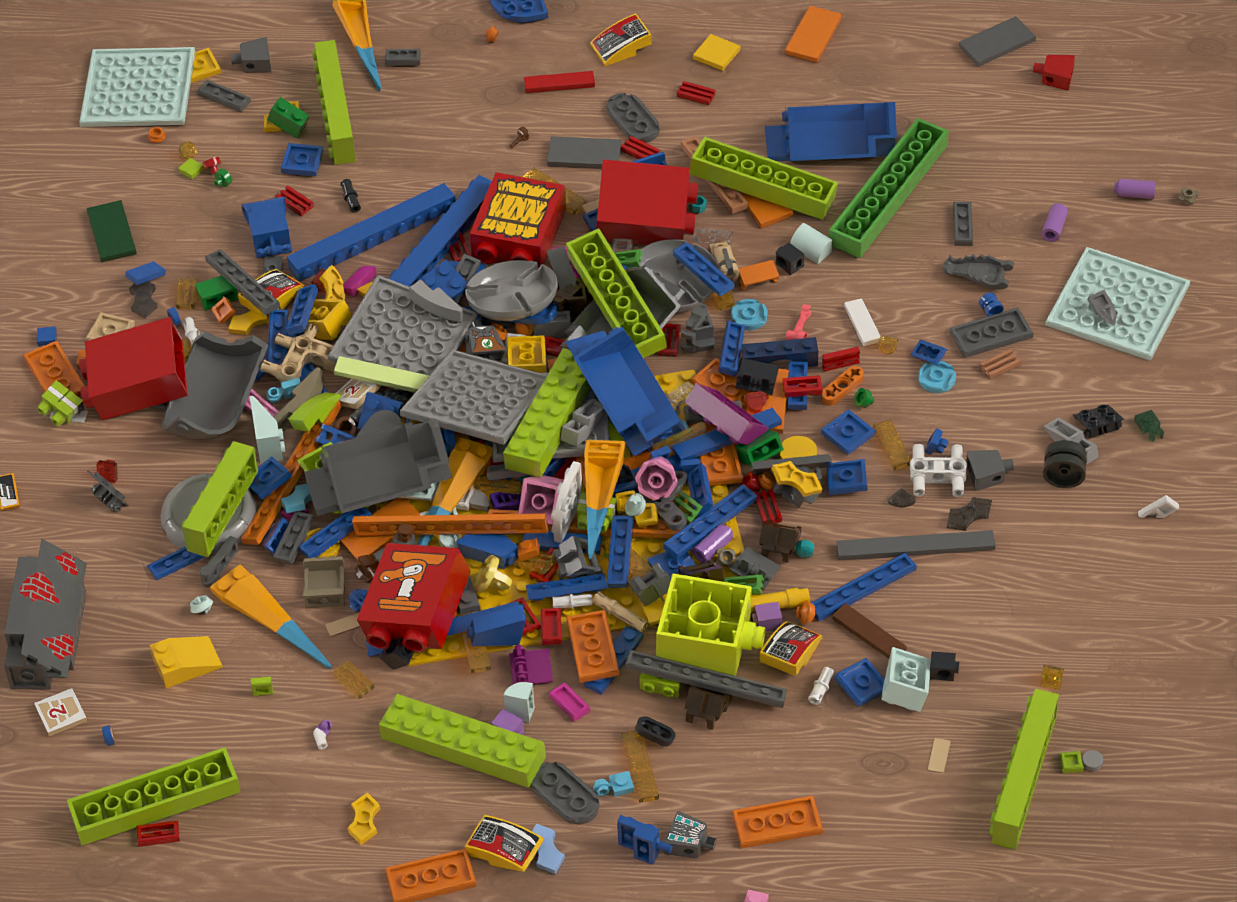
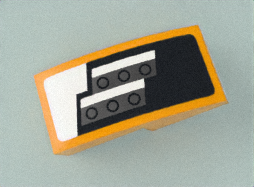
(8, 492)

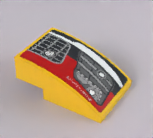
(621, 40)
(279, 286)
(789, 648)
(503, 843)

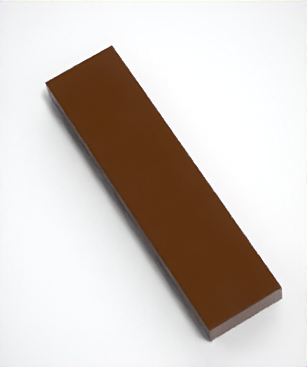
(867, 630)

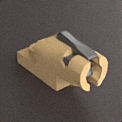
(725, 260)

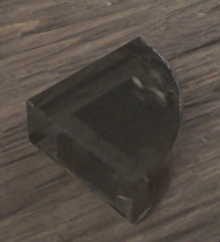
(901, 499)

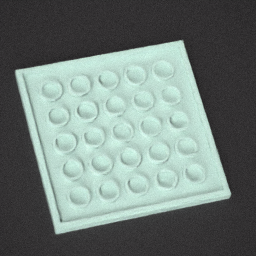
(137, 87)
(1141, 296)

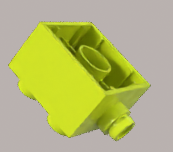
(707, 624)

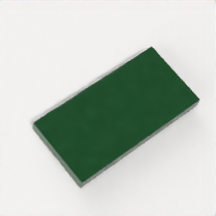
(111, 231)

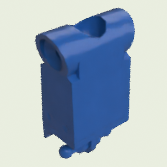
(268, 226)

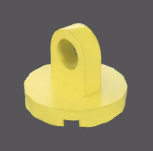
(491, 576)

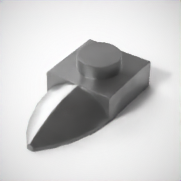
(1103, 307)

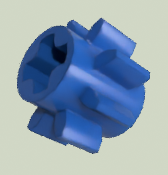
(357, 599)

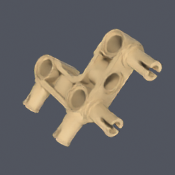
(301, 351)

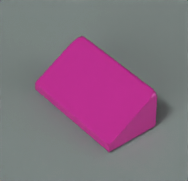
(358, 279)

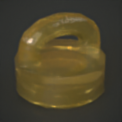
(187, 150)
(889, 341)

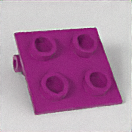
(530, 666)

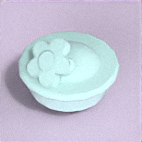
(635, 505)
(449, 540)
(200, 604)

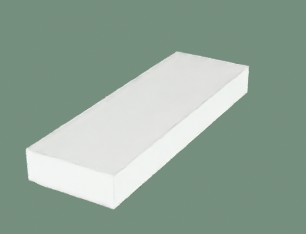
(862, 322)

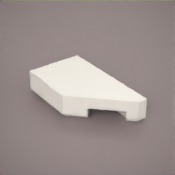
(1160, 508)

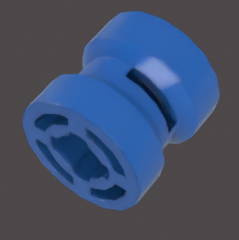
(990, 304)

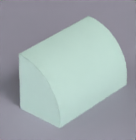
(812, 243)
(520, 700)

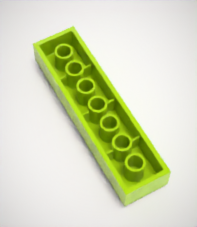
(333, 102)
(763, 178)
(615, 291)
(552, 408)
(462, 740)
(1023, 769)
(153, 796)

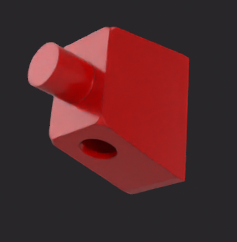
(1056, 70)

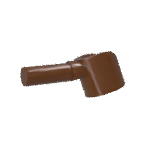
(523, 135)

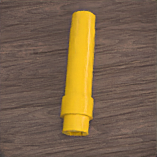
(787, 599)

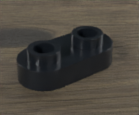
(655, 731)

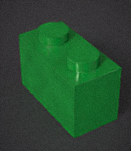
(288, 117)
(213, 290)
(760, 449)

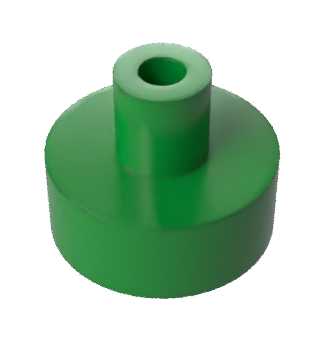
(222, 178)
(863, 398)

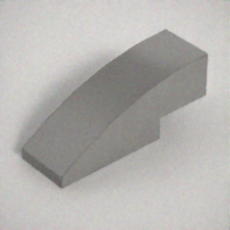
(435, 302)
(583, 422)
(1062, 430)

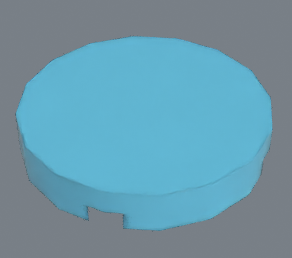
(754, 319)
(937, 377)

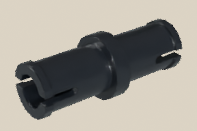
(350, 195)

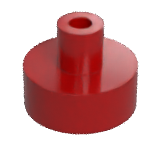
(212, 164)
(751, 481)

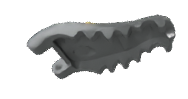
(982, 270)

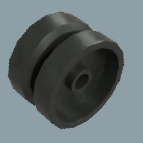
(1065, 464)

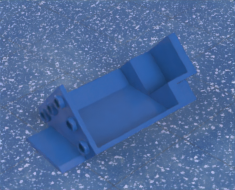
(833, 132)
(626, 388)

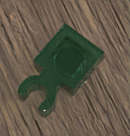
(1149, 423)

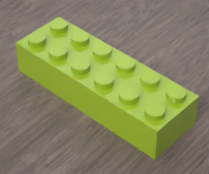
(220, 499)

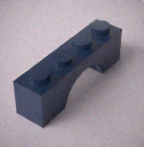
(795, 350)

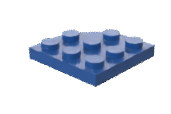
(520, 10)

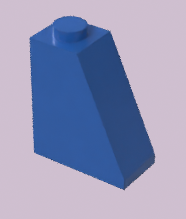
(481, 546)
(498, 627)

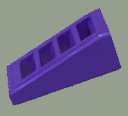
(498, 497)

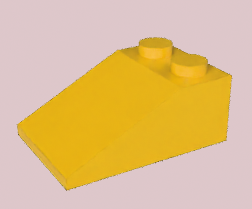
(328, 317)
(527, 352)
(184, 658)

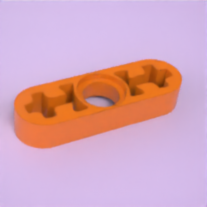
(840, 393)

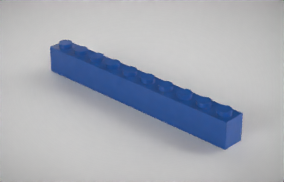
(370, 232)
(436, 243)

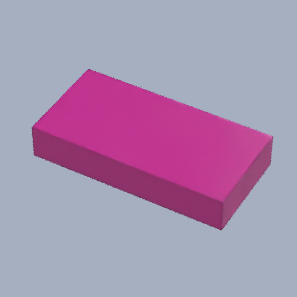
(569, 702)

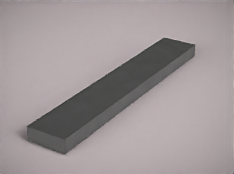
(242, 281)

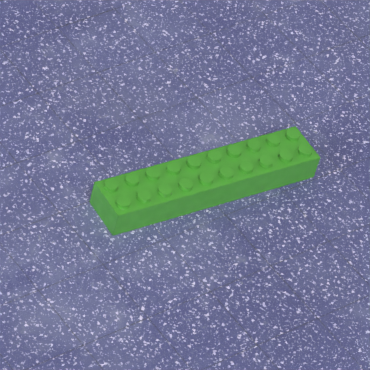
(888, 187)

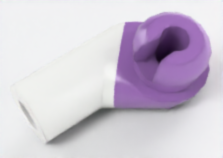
(321, 732)

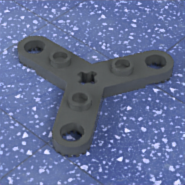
(666, 509)

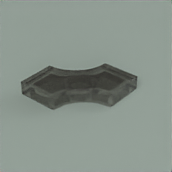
(143, 302)
(962, 517)

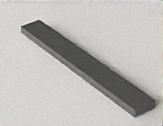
(915, 545)
(706, 678)

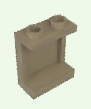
(324, 582)

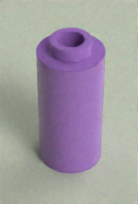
(1135, 188)
(1054, 222)
(707, 547)

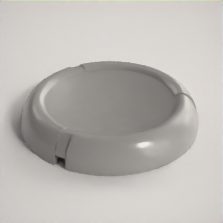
(661, 260)
(511, 290)
(186, 494)

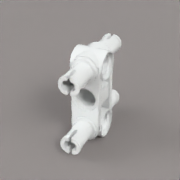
(938, 470)

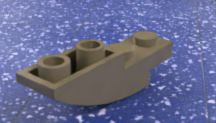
(308, 388)

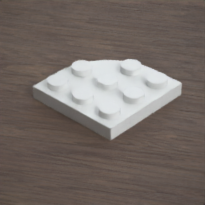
(567, 501)

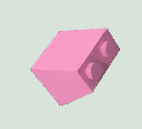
(539, 496)

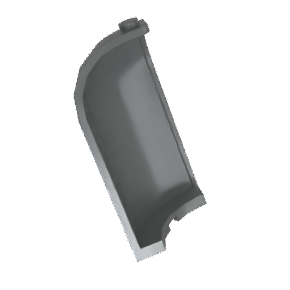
(217, 386)

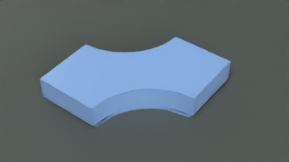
(548, 856)

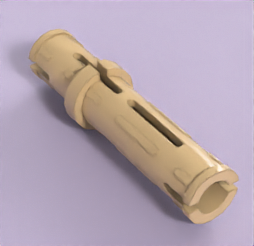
(612, 607)

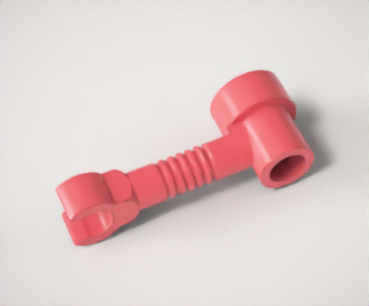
(797, 333)

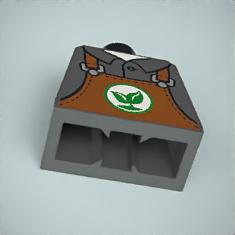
(484, 342)

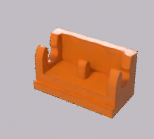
(757, 273)

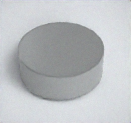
(1092, 760)

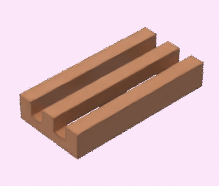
(998, 362)

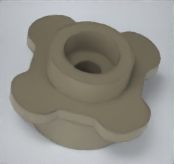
(1188, 196)
(729, 553)

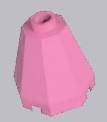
(656, 478)

